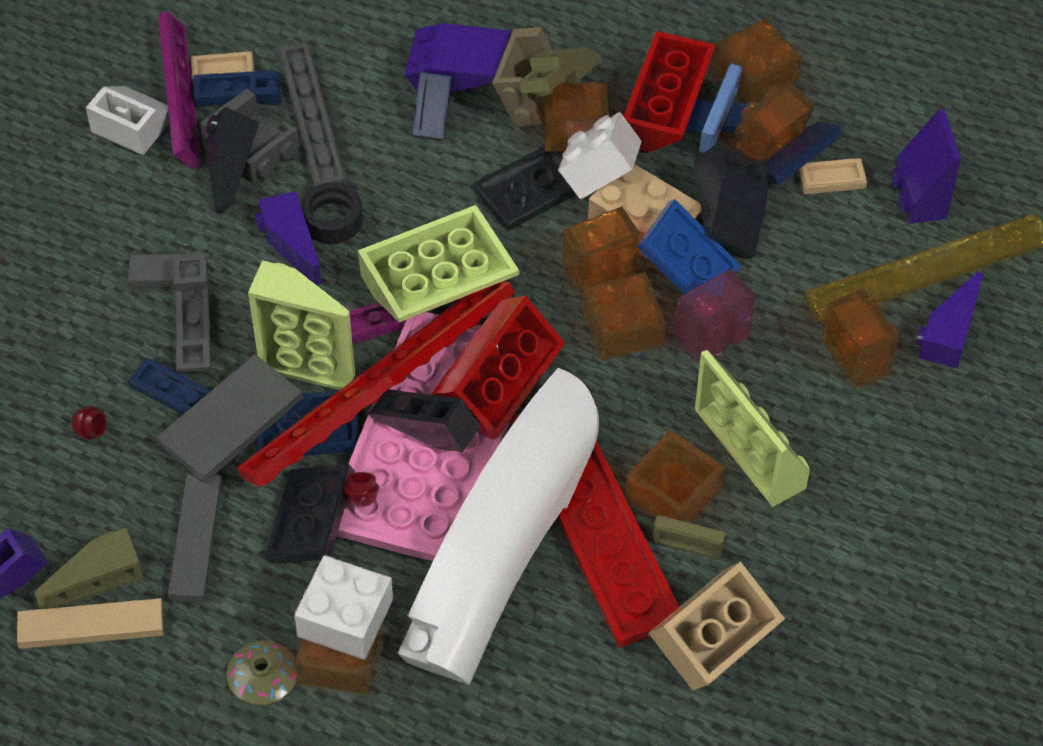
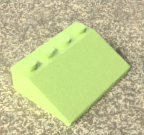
(435, 264)
(300, 328)
(748, 433)

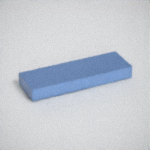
(720, 108)

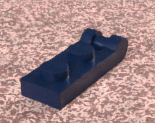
(223, 87)

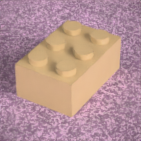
(641, 197)
(716, 626)

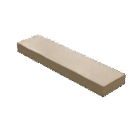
(90, 623)

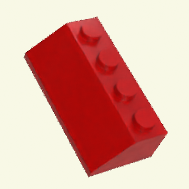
(667, 89)
(502, 364)

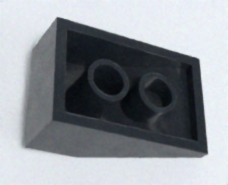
(732, 197)

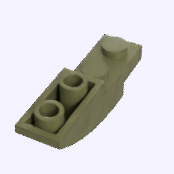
(556, 67)

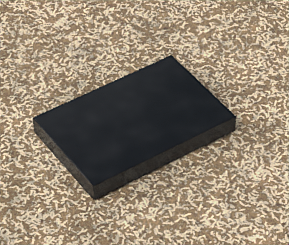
(525, 188)
(309, 514)

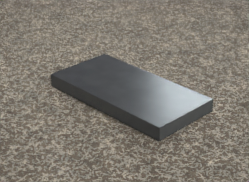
(229, 418)

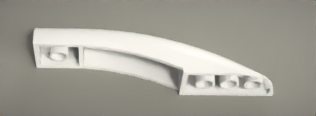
(501, 528)

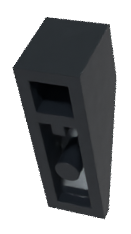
(227, 153)
(429, 418)

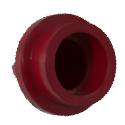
(89, 423)
(361, 488)

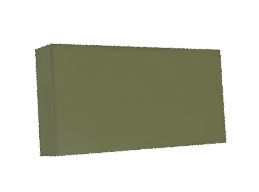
(688, 537)

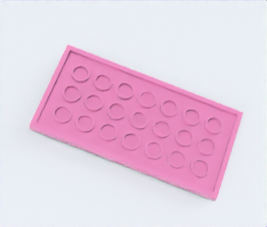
(417, 482)

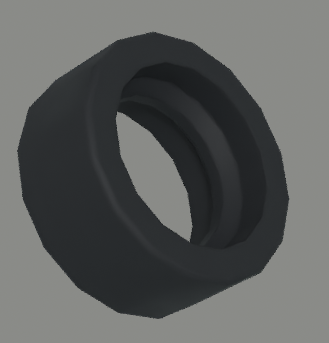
(332, 194)

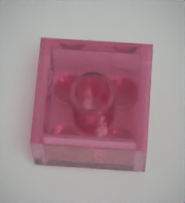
(714, 315)

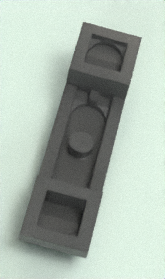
(192, 313)

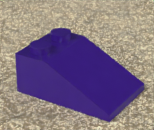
(457, 51)
(928, 171)

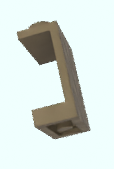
(513, 68)

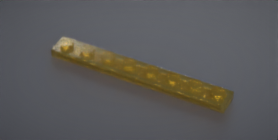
(933, 264)

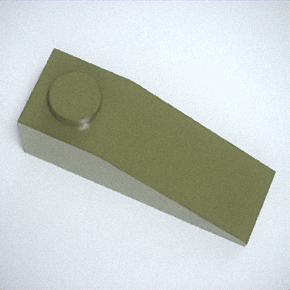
(95, 569)

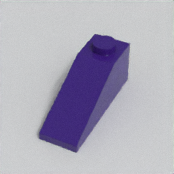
(288, 233)
(949, 324)
(18, 560)

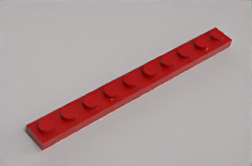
(371, 384)

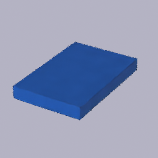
(683, 251)

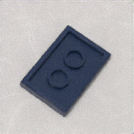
(339, 441)

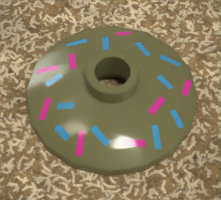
(262, 686)

